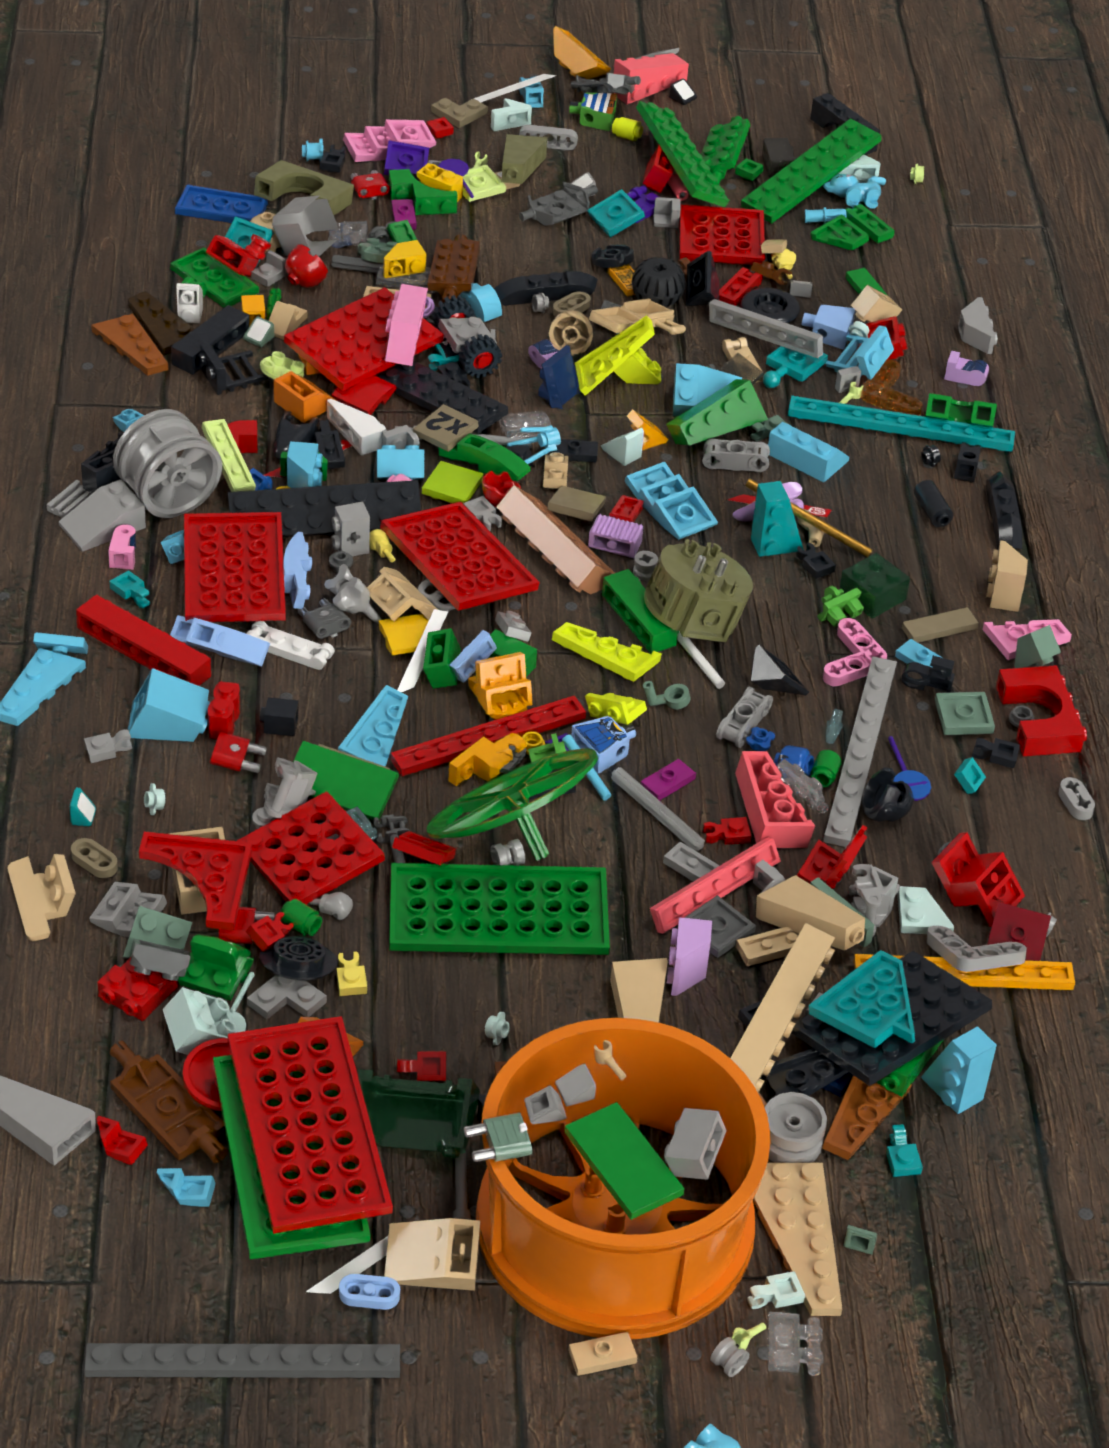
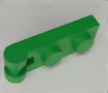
(869, 223)

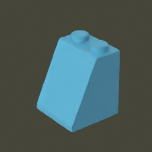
(168, 709)

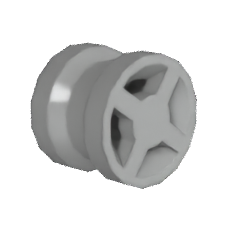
(644, 565)
(729, 1357)

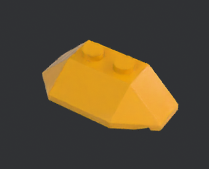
(576, 56)

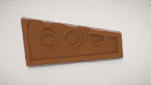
(133, 342)
(859, 1116)

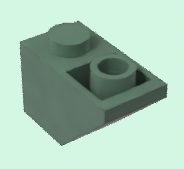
(1036, 648)

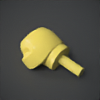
(784, 260)
(381, 544)

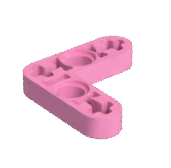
(839, 671)

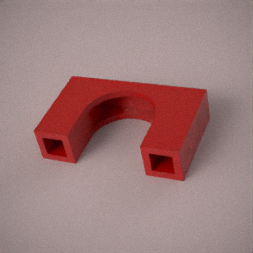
(1045, 687)

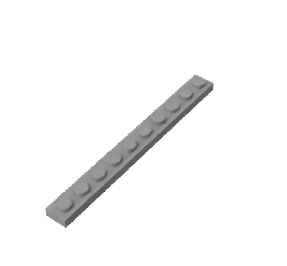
(860, 752)

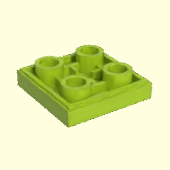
(452, 483)

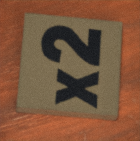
(445, 427)

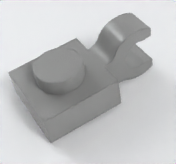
(104, 747)

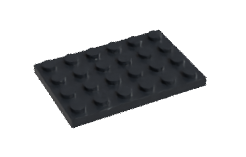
(938, 1009)

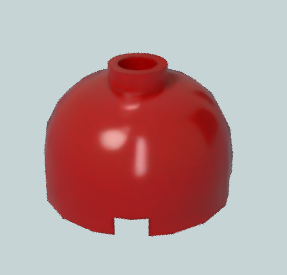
(304, 268)

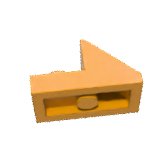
(652, 434)

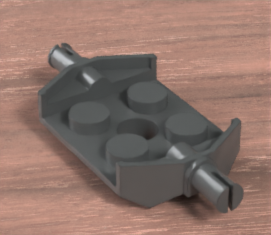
(611, 84)
(559, 205)

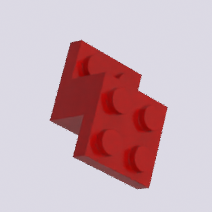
(977, 877)

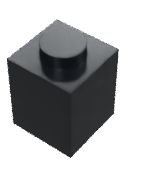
(280, 716)

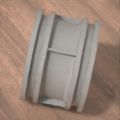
(154, 444)

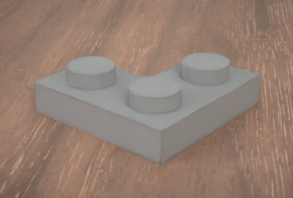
(283, 991)

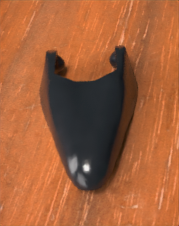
(292, 432)

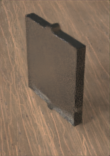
(743, 368)

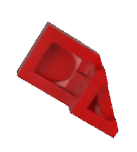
(119, 1143)

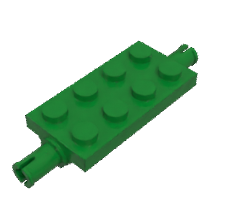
(724, 146)

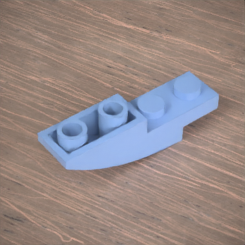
(296, 564)
(220, 640)

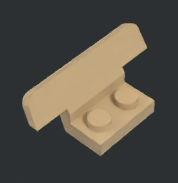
(396, 594)
(41, 894)

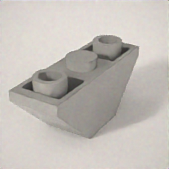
(976, 326)

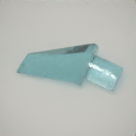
(834, 726)

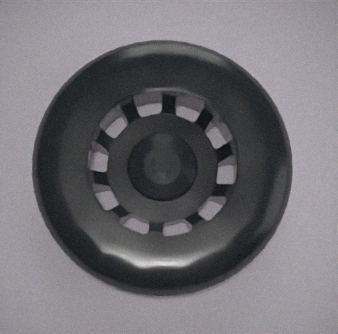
(771, 303)
(299, 959)

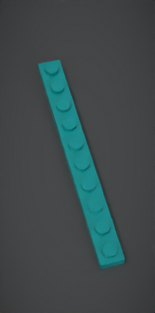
(901, 423)

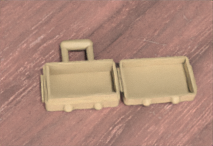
(620, 318)

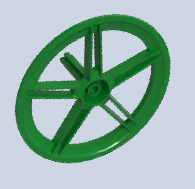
(526, 781)

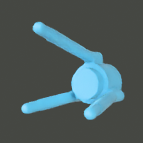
(547, 438)

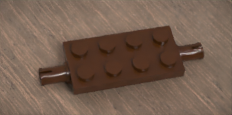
(453, 266)
(165, 1106)

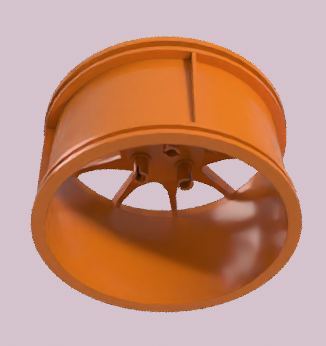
(584, 1257)

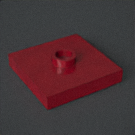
(1020, 926)

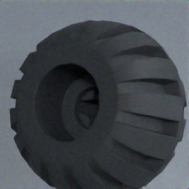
(658, 280)

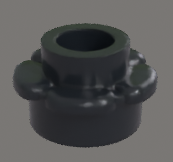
(930, 455)

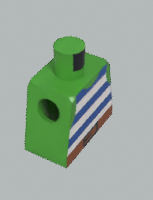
(596, 110)

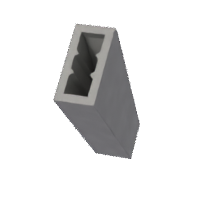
(44, 1120)

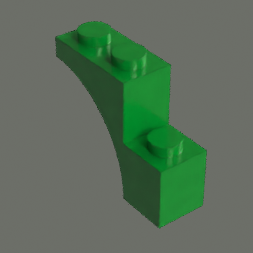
(425, 199)

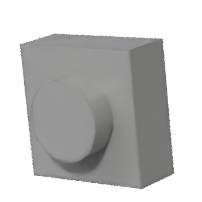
(845, 377)

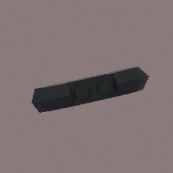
(553, 285)
(1004, 510)

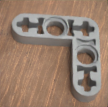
(976, 958)

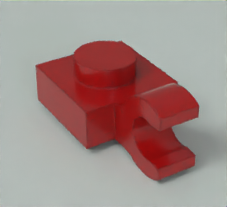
(429, 1065)

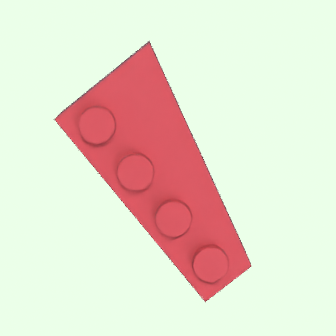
(655, 74)
(771, 803)

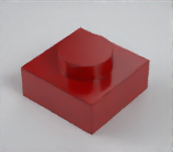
(440, 127)

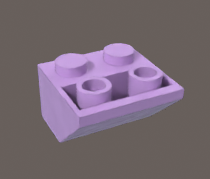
(689, 954)

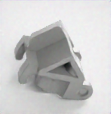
(293, 789)
(876, 893)

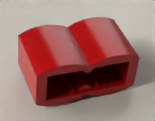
(223, 709)

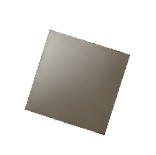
(576, 503)

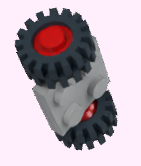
(467, 336)

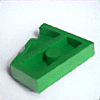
(840, 233)

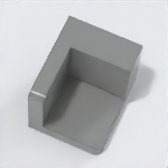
(667, 212)

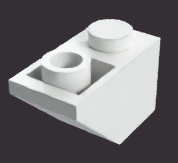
(189, 302)

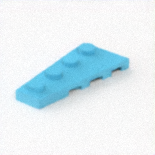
(36, 683)
(377, 728)

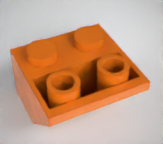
(300, 396)

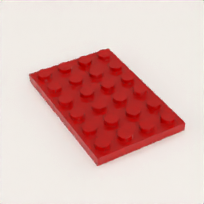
(353, 340)
(459, 555)
(234, 567)

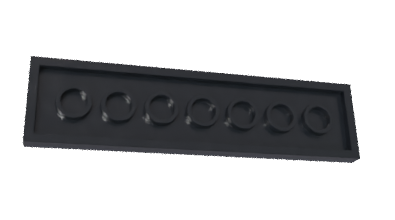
(312, 508)

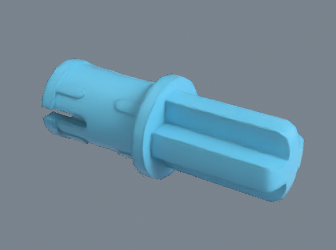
(824, 215)

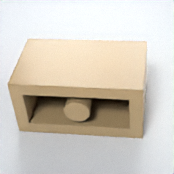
(874, 305)

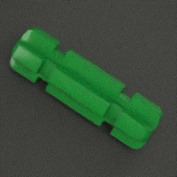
(274, 296)

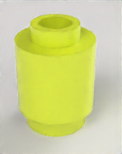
(627, 128)

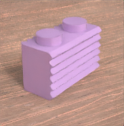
(615, 536)

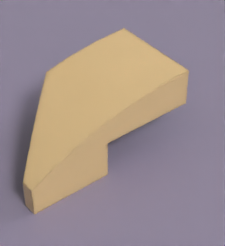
(774, 246)

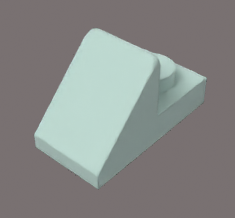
(511, 115)
(863, 168)

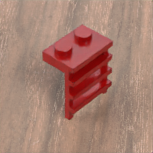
(829, 864)

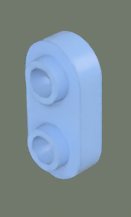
(369, 1291)

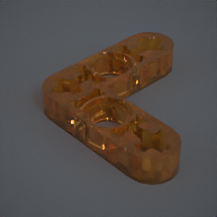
(879, 392)

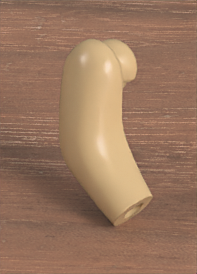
(815, 534)

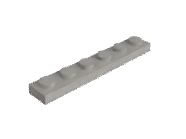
(766, 328)

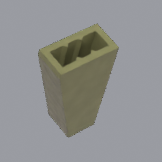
(522, 157)

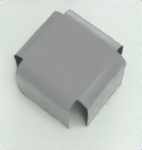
(301, 218)

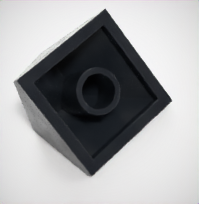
(702, 281)
(773, 673)

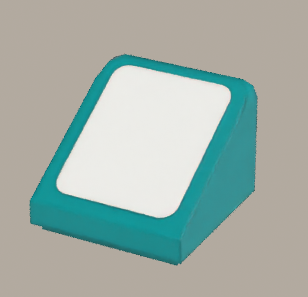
(81, 809)

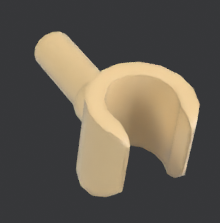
(605, 1057)

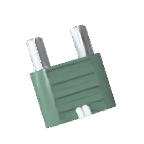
(505, 1136)

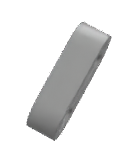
(1080, 797)

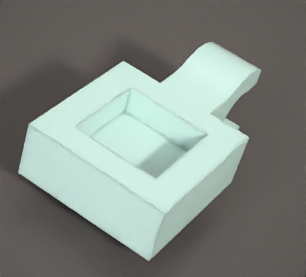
(780, 1289)

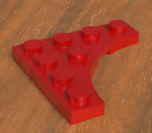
(211, 864)

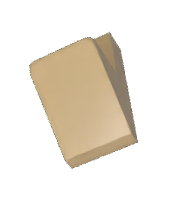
(286, 318)

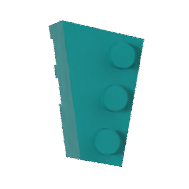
(774, 521)

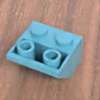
(400, 461)
(304, 465)

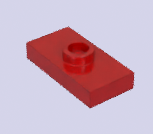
(627, 508)

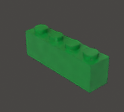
(626, 597)

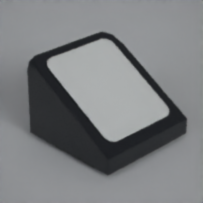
(682, 92)

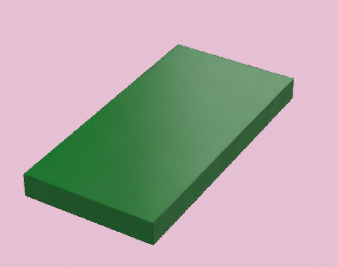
(222, 283)
(348, 779)
(624, 1160)

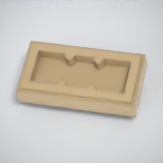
(602, 1353)

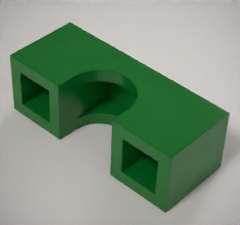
(959, 411)

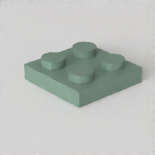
(964, 713)

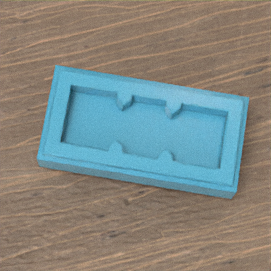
(60, 643)
(915, 652)

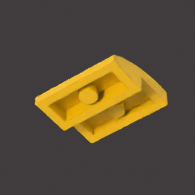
(404, 633)

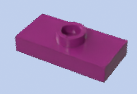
(404, 210)
(669, 779)

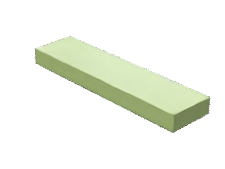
(233, 464)

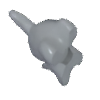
(351, 594)

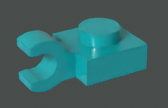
(130, 585)
(902, 1157)

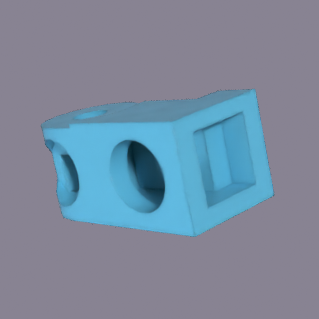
(532, 94)

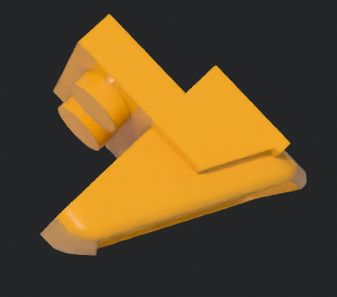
(502, 685)

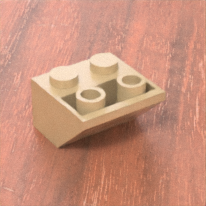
(1007, 578)

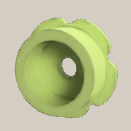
(917, 174)

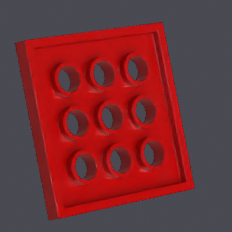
(729, 233)
(306, 863)

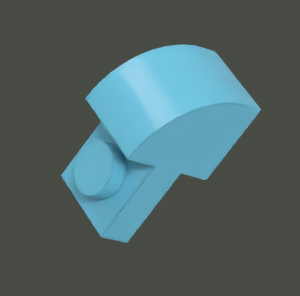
(483, 302)

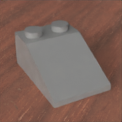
(100, 513)

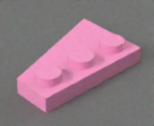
(1006, 635)

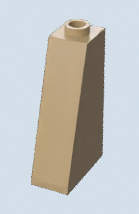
(798, 902)
(639, 988)

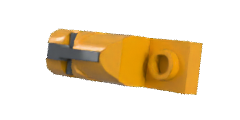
(488, 759)

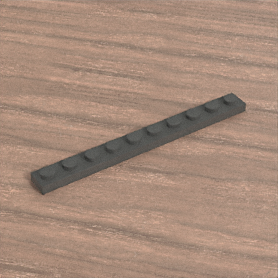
(242, 1360)

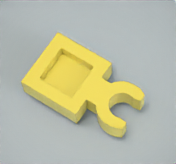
(351, 976)

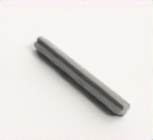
(657, 809)

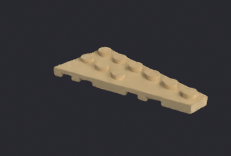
(798, 1221)

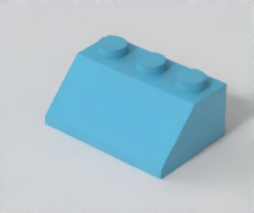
(805, 452)

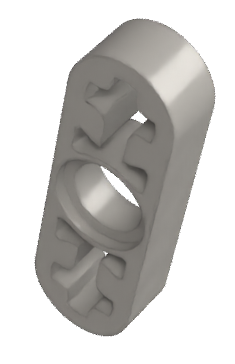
(555, 132)

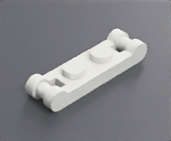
(292, 646)

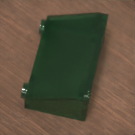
(420, 1112)

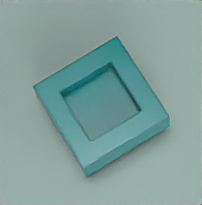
(969, 775)

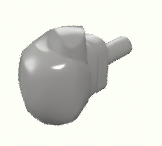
(335, 904)

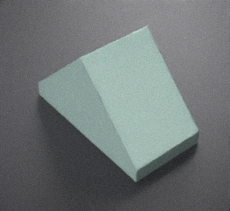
(626, 447)

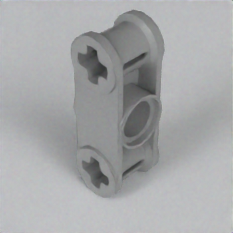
(736, 455)
(744, 717)

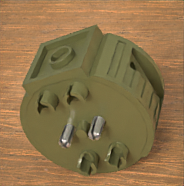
(698, 591)

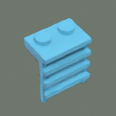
(869, 355)

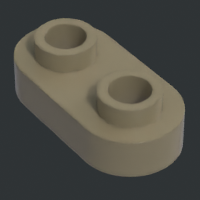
(575, 301)
(94, 858)

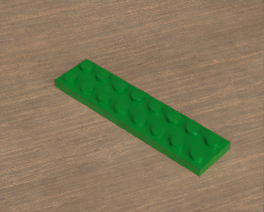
(682, 153)
(811, 170)

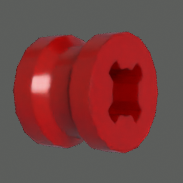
(258, 247)

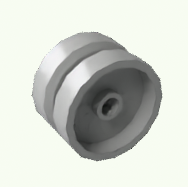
(795, 1128)

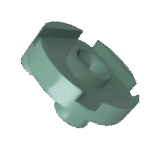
(374, 250)

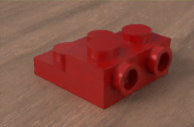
(896, 333)
(133, 991)

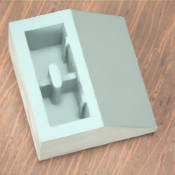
(197, 1019)

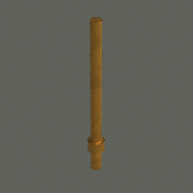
(821, 525)

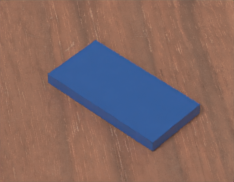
(219, 204)

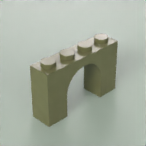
(288, 177)

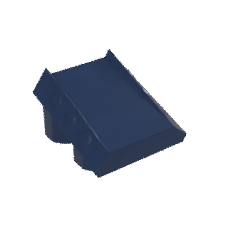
(559, 379)

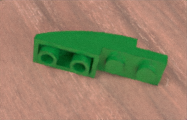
(488, 456)

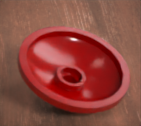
(199, 1072)

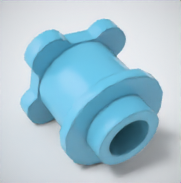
(313, 150)

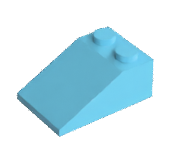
(695, 384)

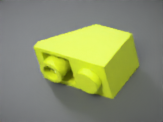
(639, 369)

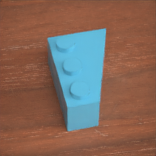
(962, 1070)

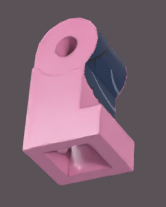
(122, 548)

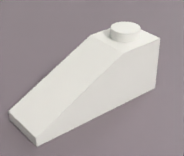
(357, 427)

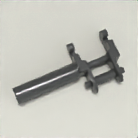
(391, 822)

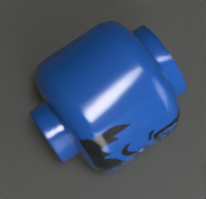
(797, 755)

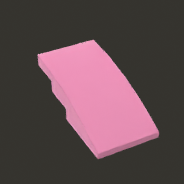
(374, 141)

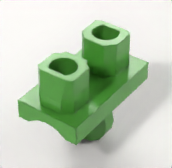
(836, 602)

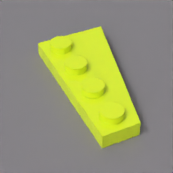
(610, 355)
(606, 651)

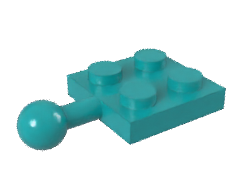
(791, 363)

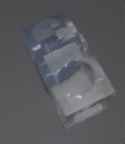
(349, 234)

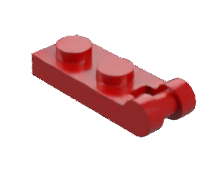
(739, 285)

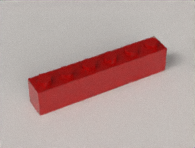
(142, 641)

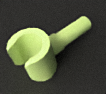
(480, 162)
(854, 392)
(742, 1337)

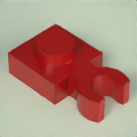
(730, 830)
(267, 931)

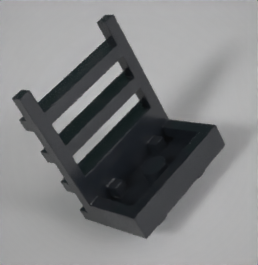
(215, 371)

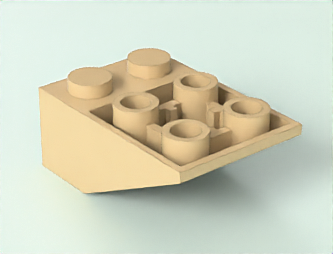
(434, 1253)

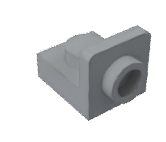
(271, 270)
(400, 437)

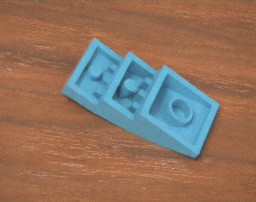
(671, 501)

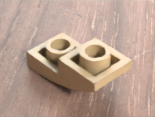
(555, 470)

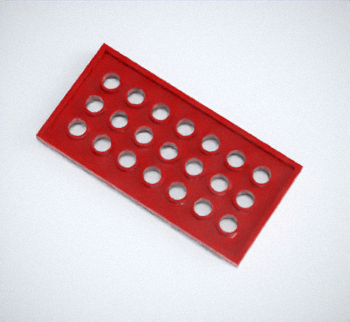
(266, 1141)

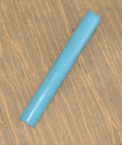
(592, 774)

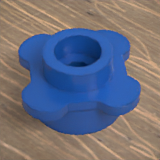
(760, 739)

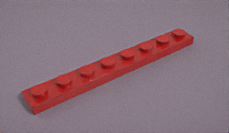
(451, 746)

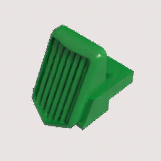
(216, 966)

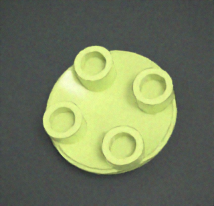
(278, 365)

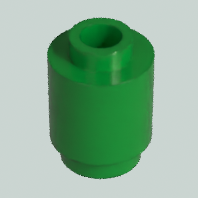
(826, 767)
(304, 918)

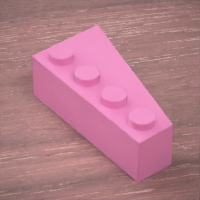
(405, 323)

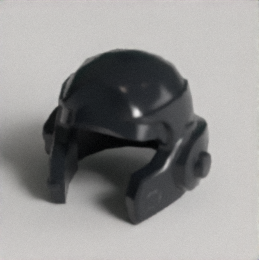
(885, 798)

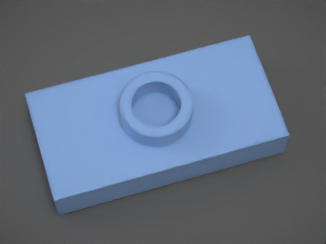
(477, 650)

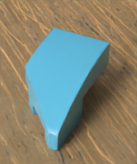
(188, 1189)

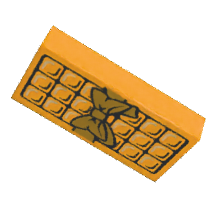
(623, 278)

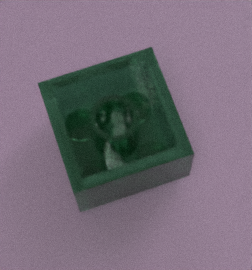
(879, 582)

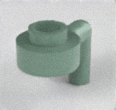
(675, 696)

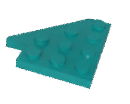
(869, 1002)

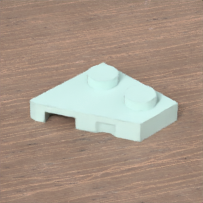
(919, 911)

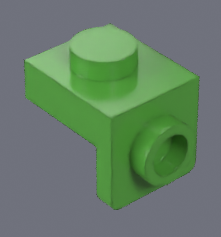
(547, 750)

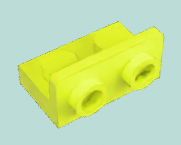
(618, 707)

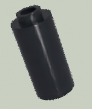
(933, 503)

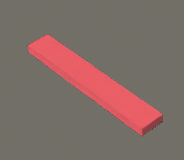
(716, 882)

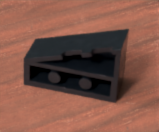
(99, 467)

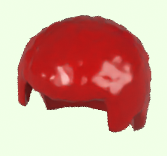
(497, 486)

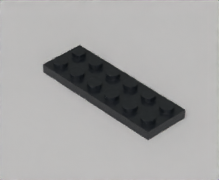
(433, 390)

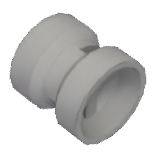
(508, 854)

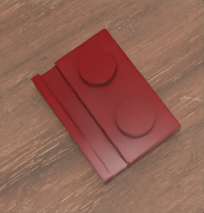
(424, 848)

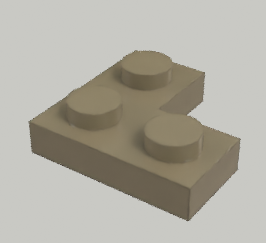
(461, 114)

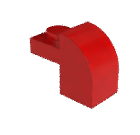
(245, 435)

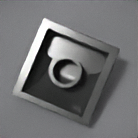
(160, 958)

